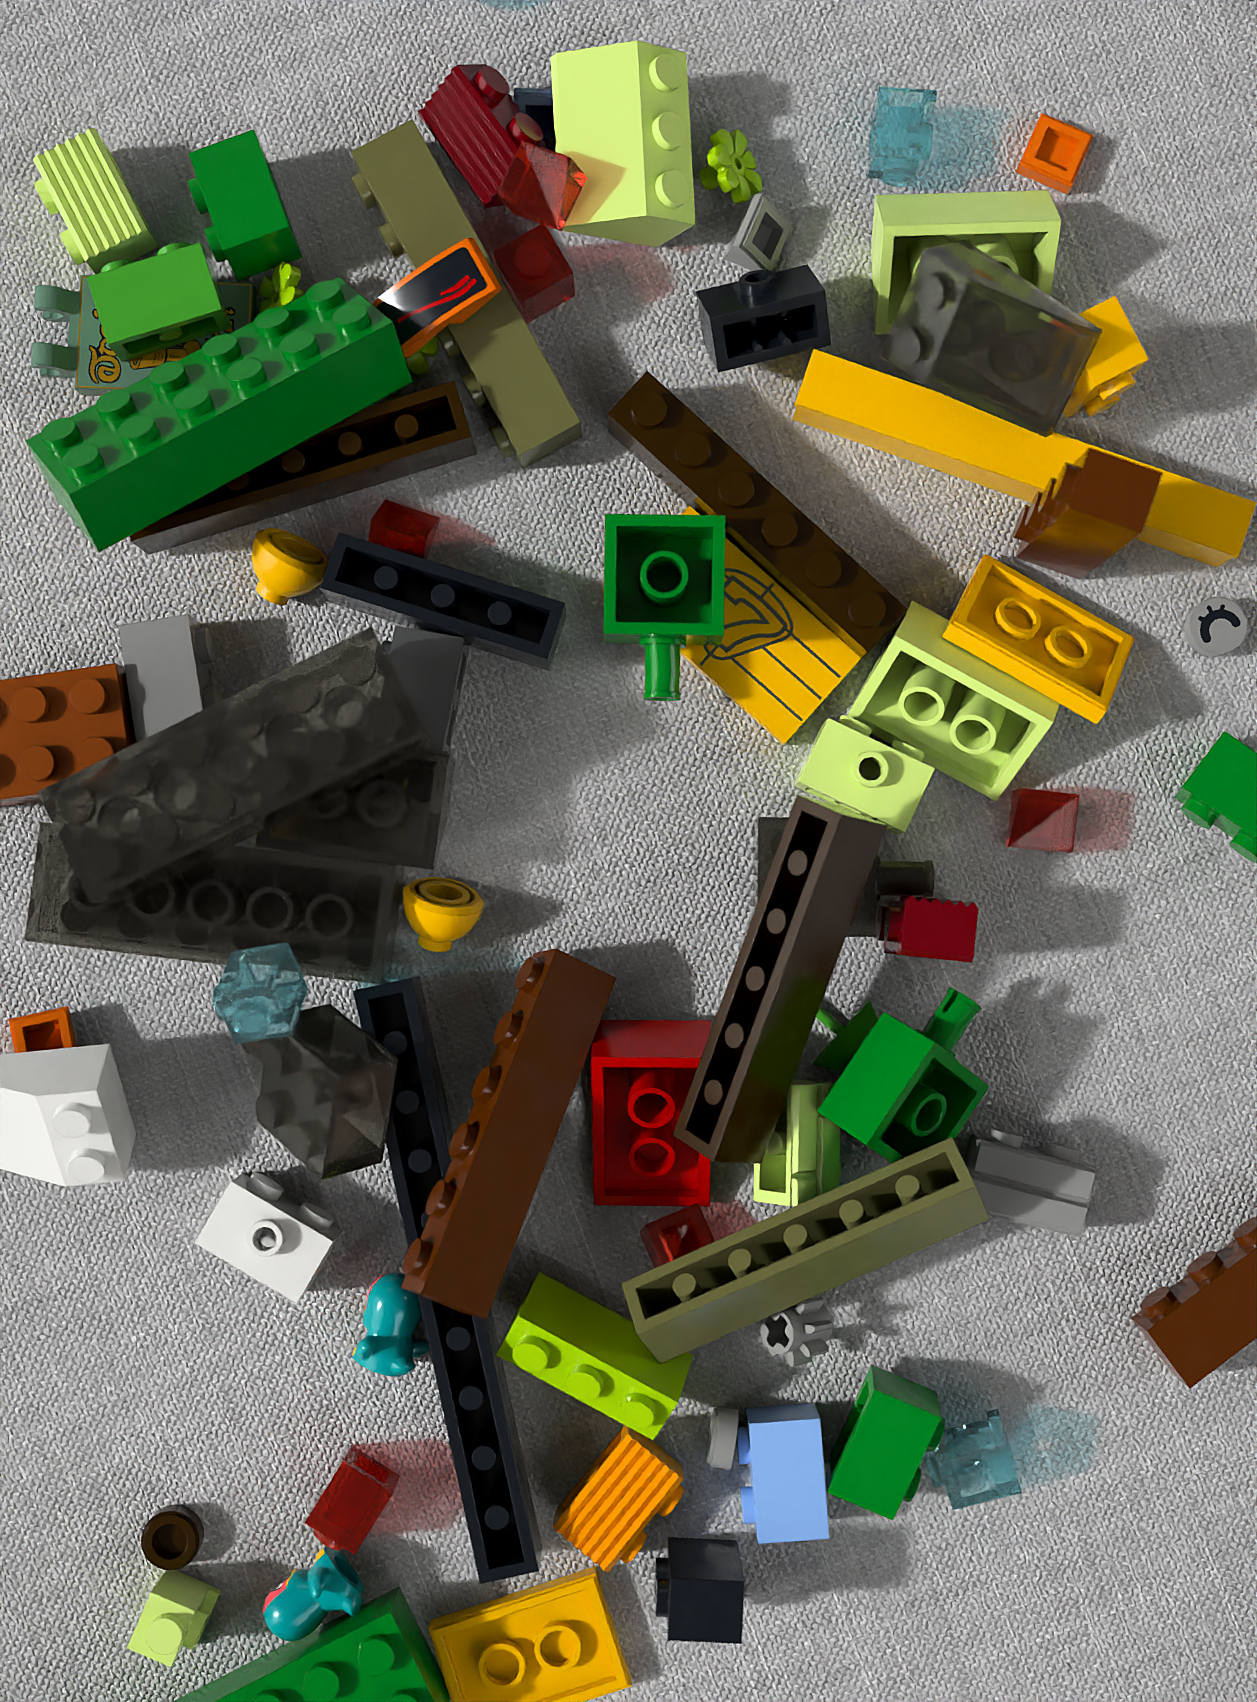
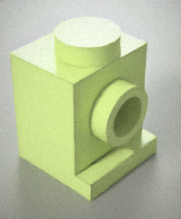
(173, 1617)

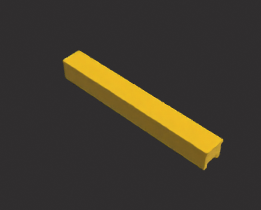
(1001, 455)

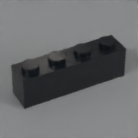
(443, 601)

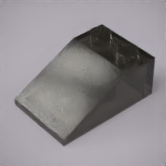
(989, 338)

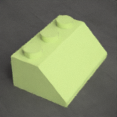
(628, 130)
(1009, 226)
(952, 705)

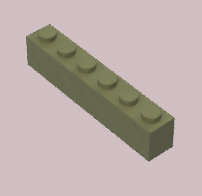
(493, 343)
(804, 1251)

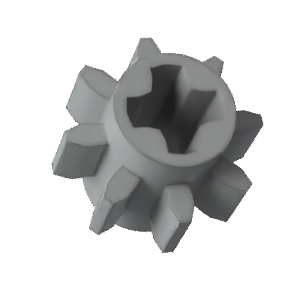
(798, 1331)

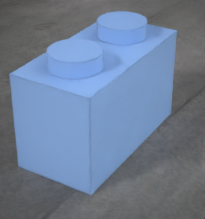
(785, 1473)

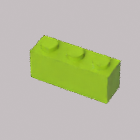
(593, 1356)

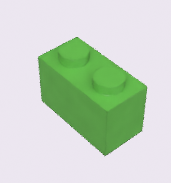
(158, 300)

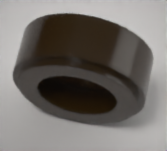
(172, 1537)

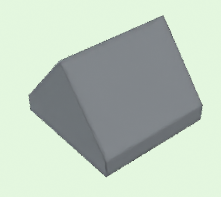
(758, 236)

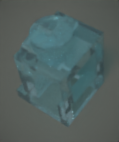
(900, 134)
(974, 1463)

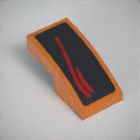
(439, 294)

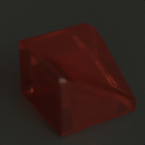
(542, 185)
(1042, 821)
(676, 1235)

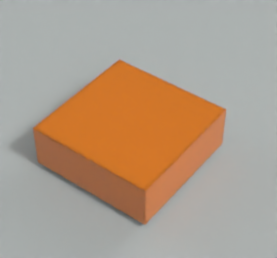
(1054, 153)

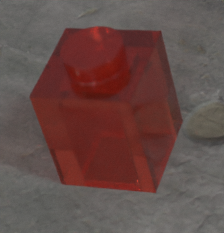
(535, 273)
(352, 1501)

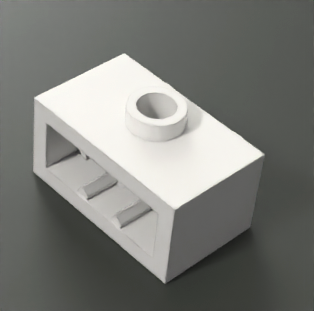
(269, 1235)

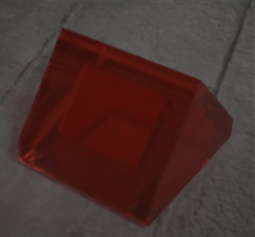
(403, 529)

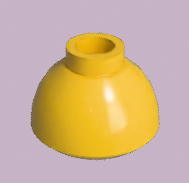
(286, 565)
(441, 910)

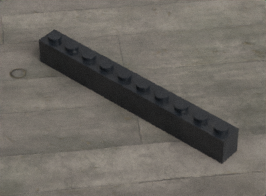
(461, 1345)

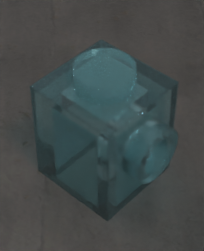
(260, 993)

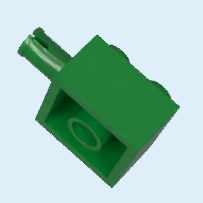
(664, 590)
(906, 1084)

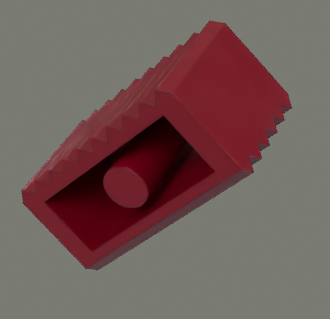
(479, 127)
(928, 928)

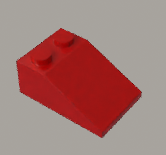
(637, 1097)

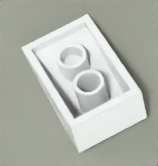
(64, 1116)

